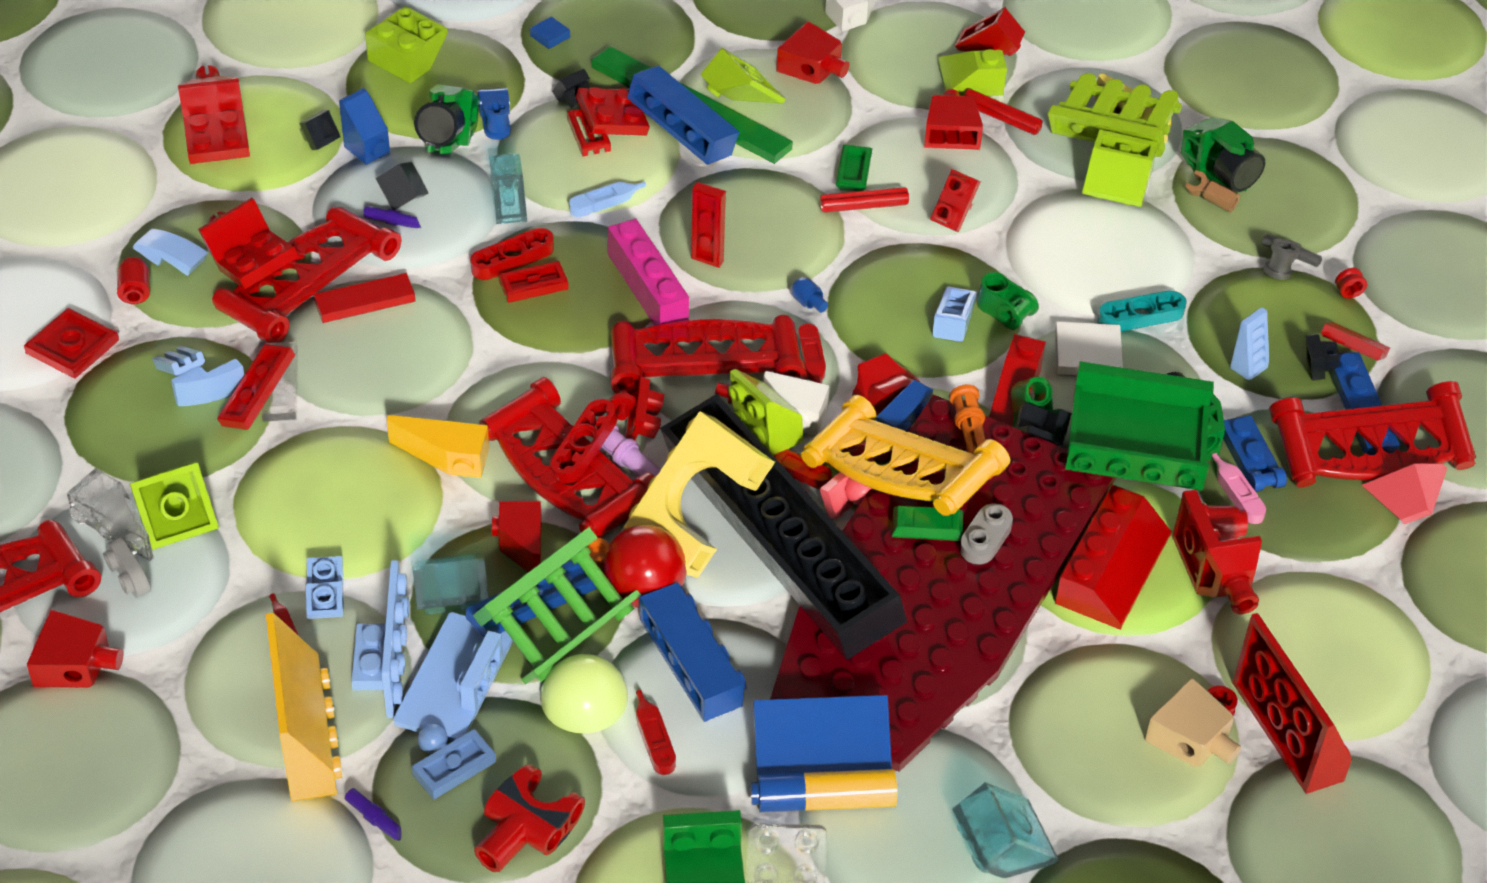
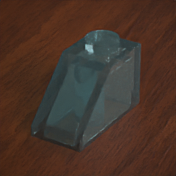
(507, 188)

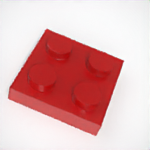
(611, 112)

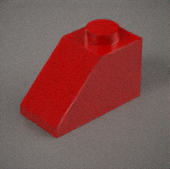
(993, 32)
(520, 532)

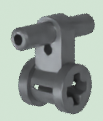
(1284, 255)

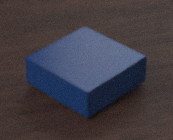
(550, 32)

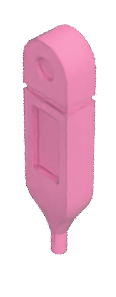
(1239, 490)

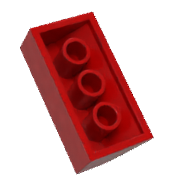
(1113, 558)

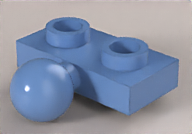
(450, 763)

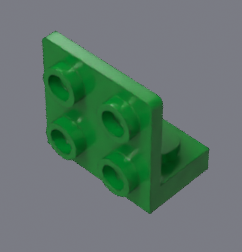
(703, 847)

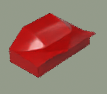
(881, 381)

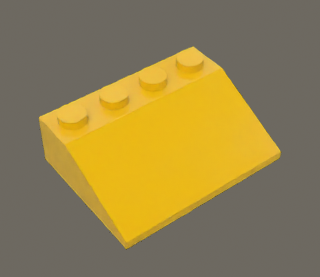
(303, 714)

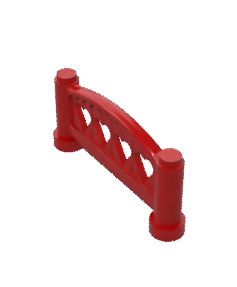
(268, 314)
(634, 360)
(536, 411)
(1439, 416)
(58, 565)

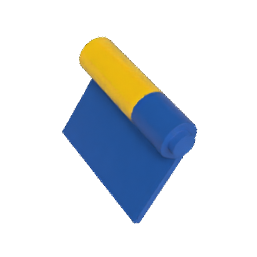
(823, 754)

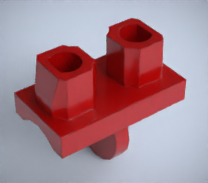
(955, 200)
(635, 408)

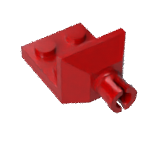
(213, 117)
(245, 245)
(1215, 565)

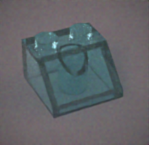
(449, 582)
(1003, 832)

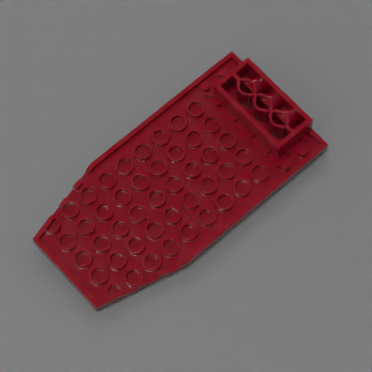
(957, 612)

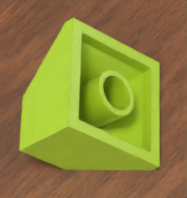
(974, 70)
(738, 80)
(174, 505)

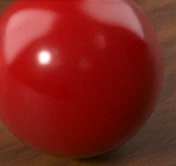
(644, 561)

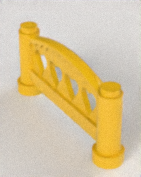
(857, 424)

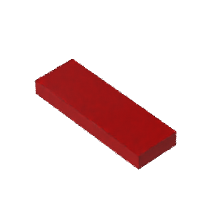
(708, 224)
(364, 297)
(256, 387)

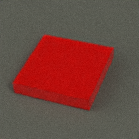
(71, 343)

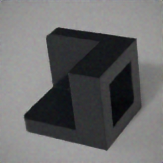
(401, 185)
(1044, 424)

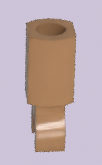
(1214, 192)

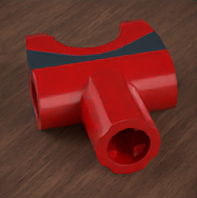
(525, 819)

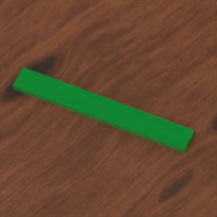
(751, 135)

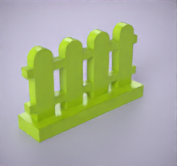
(1083, 123)

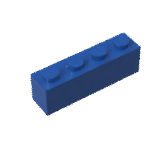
(683, 115)
(692, 651)

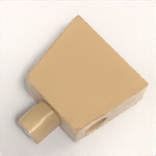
(1193, 727)

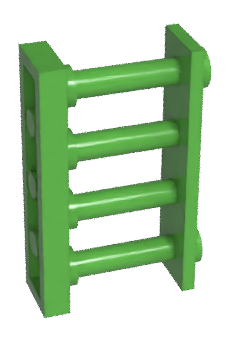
(526, 591)

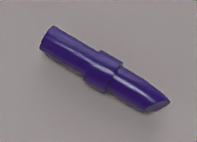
(391, 217)
(373, 814)

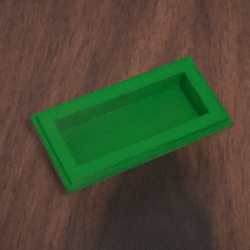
(854, 167)
(926, 524)

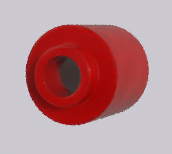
(133, 281)
(1229, 521)

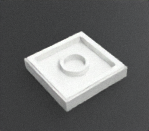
(1088, 344)

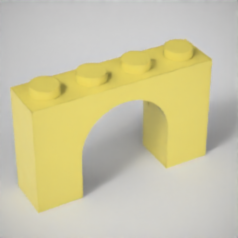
(703, 446)

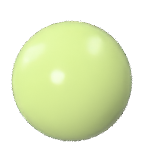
(584, 694)

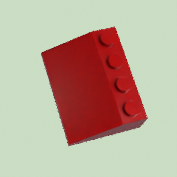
(1289, 711)

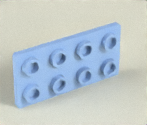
(378, 646)
(453, 678)

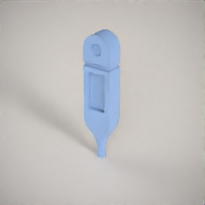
(602, 198)

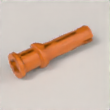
(966, 409)

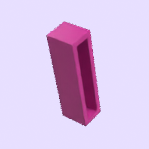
(647, 273)

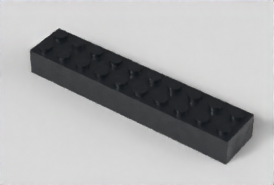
(799, 544)

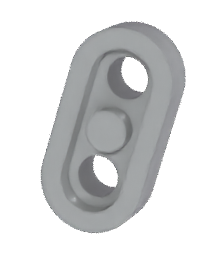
(987, 530)
(130, 571)

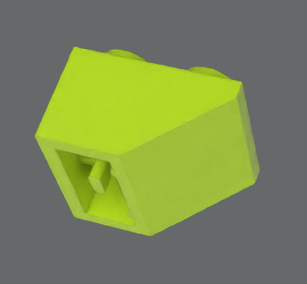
(405, 43)
(1120, 168)
(765, 413)

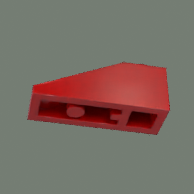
(1021, 363)

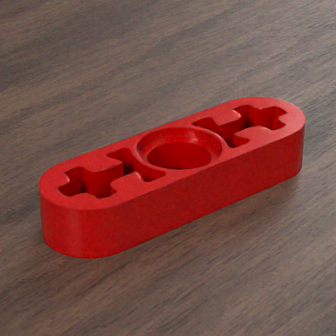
(492, 260)
(584, 454)

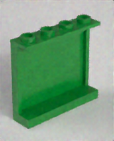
(1140, 426)

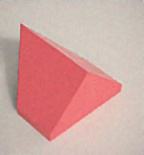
(1409, 491)

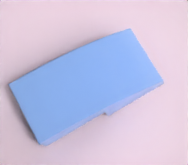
(166, 246)
(204, 387)
(325, 587)

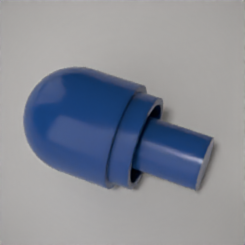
(808, 294)

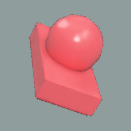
(842, 493)

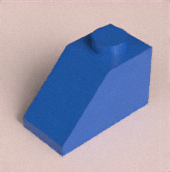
(363, 127)

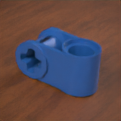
(494, 109)

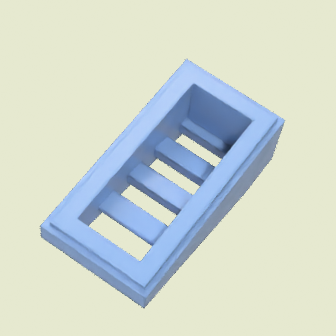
(954, 314)
(1252, 346)

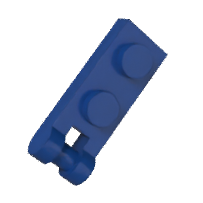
(1252, 454)

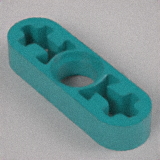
(1163, 308)

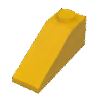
(446, 445)

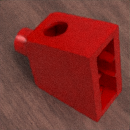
(811, 55)
(953, 122)
(71, 653)

